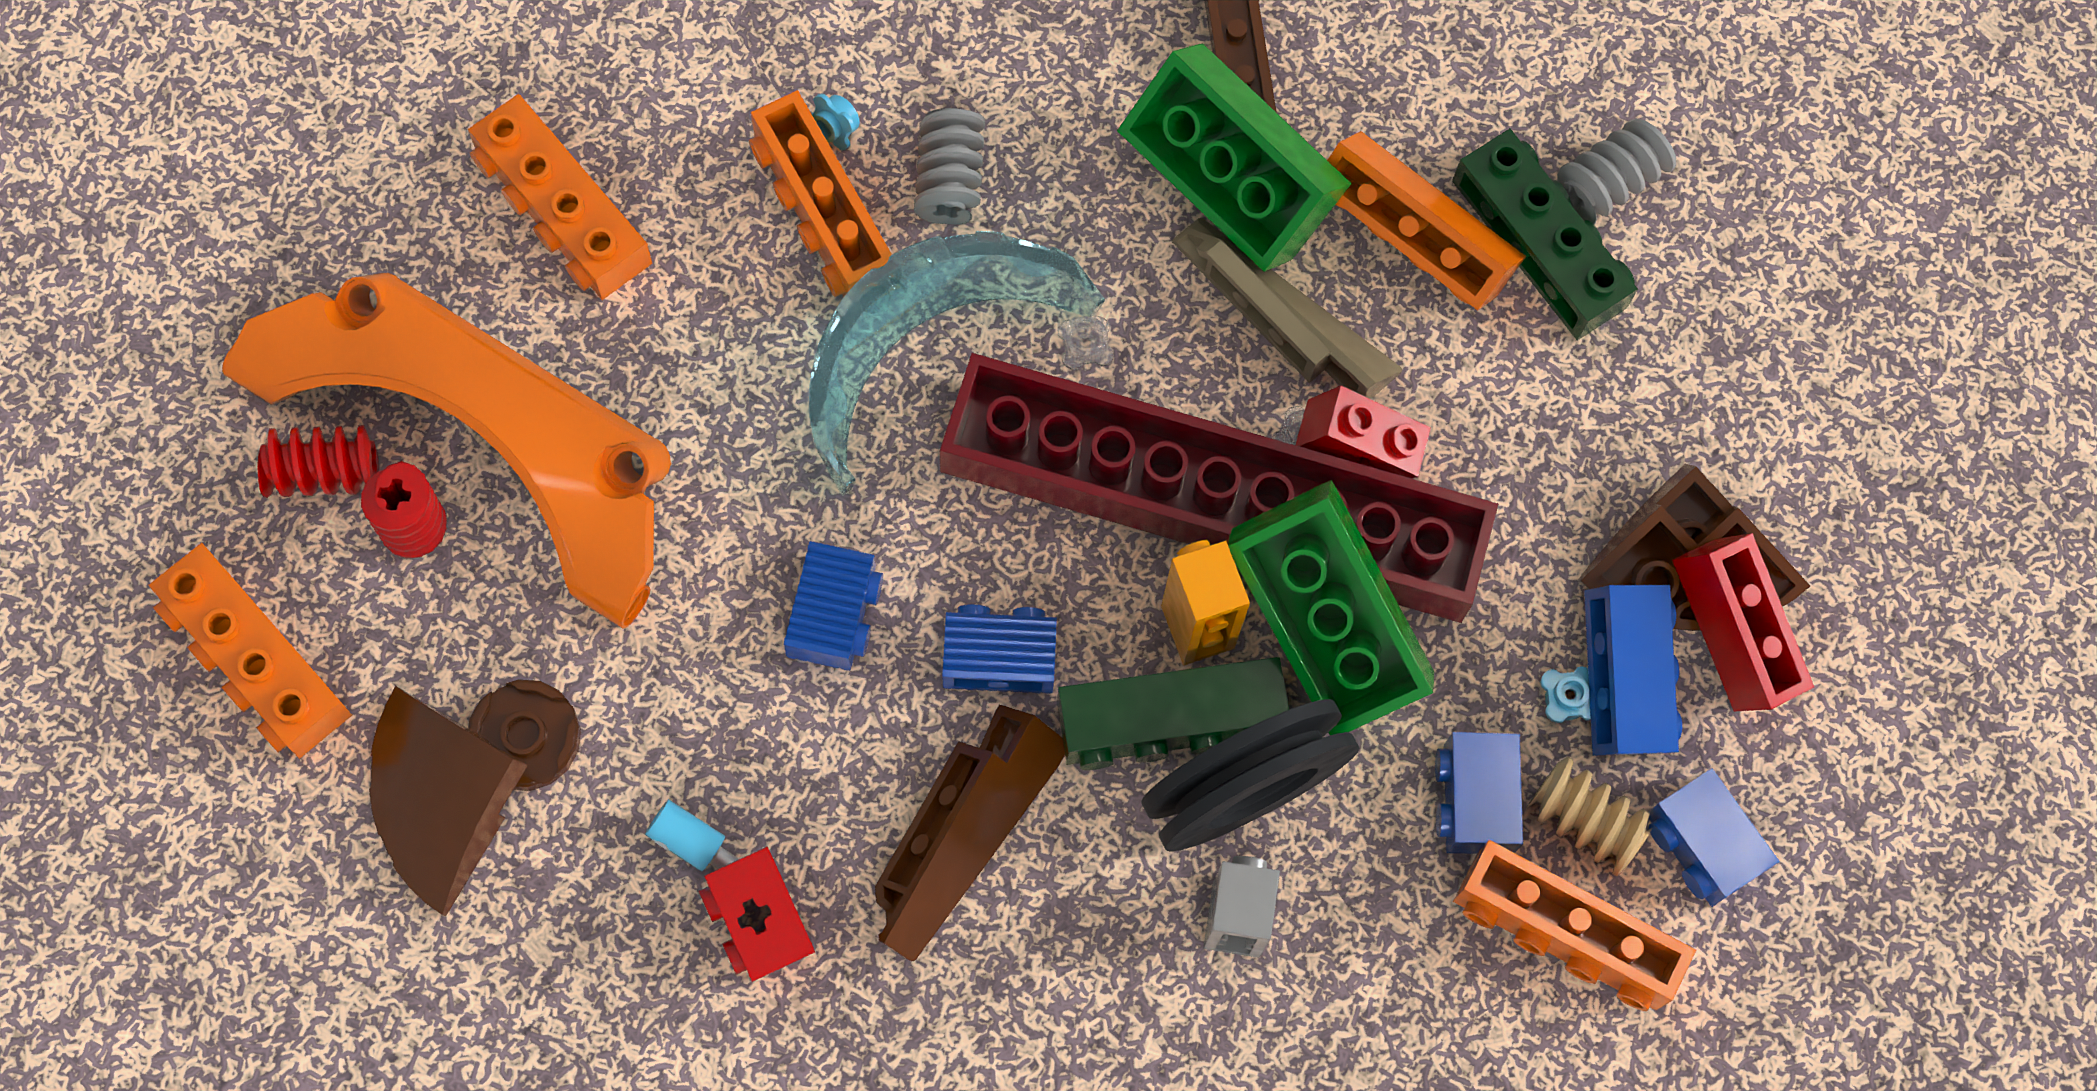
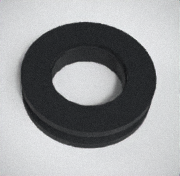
(1249, 774)

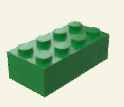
(1233, 156)
(1331, 607)

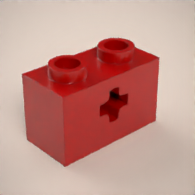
(1363, 432)
(784, 936)

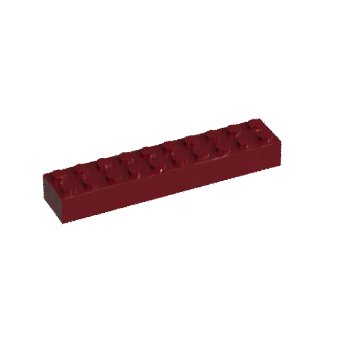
(1201, 477)

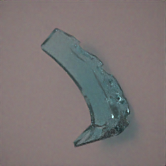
(909, 291)

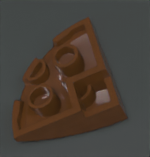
(1672, 522)
(436, 796)

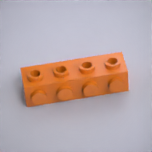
(818, 191)
(559, 196)
(1423, 222)
(249, 650)
(1573, 926)

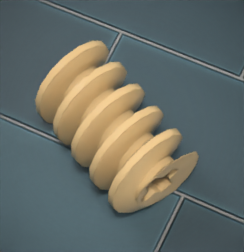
(1591, 815)

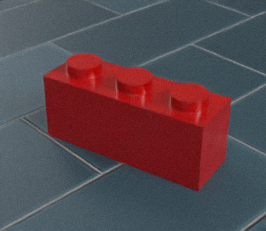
(1743, 623)

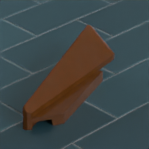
(963, 825)

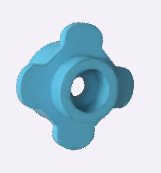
(835, 119)
(1558, 705)

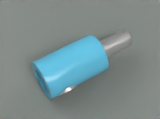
(688, 837)

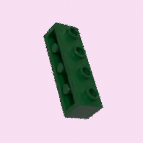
(1537, 218)
(1167, 711)

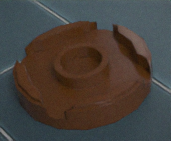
(543, 746)

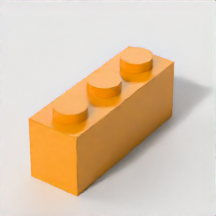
(1204, 601)

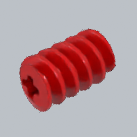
(316, 462)
(404, 510)

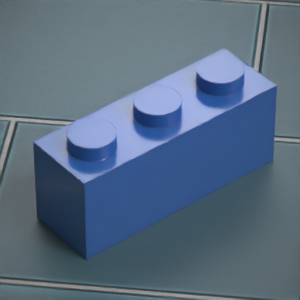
(1632, 670)

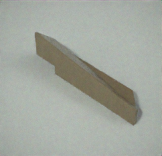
(1285, 316)

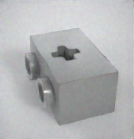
(1242, 907)

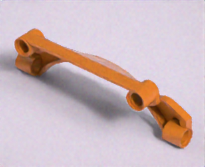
(552, 435)

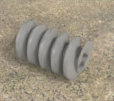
(948, 165)
(1616, 167)

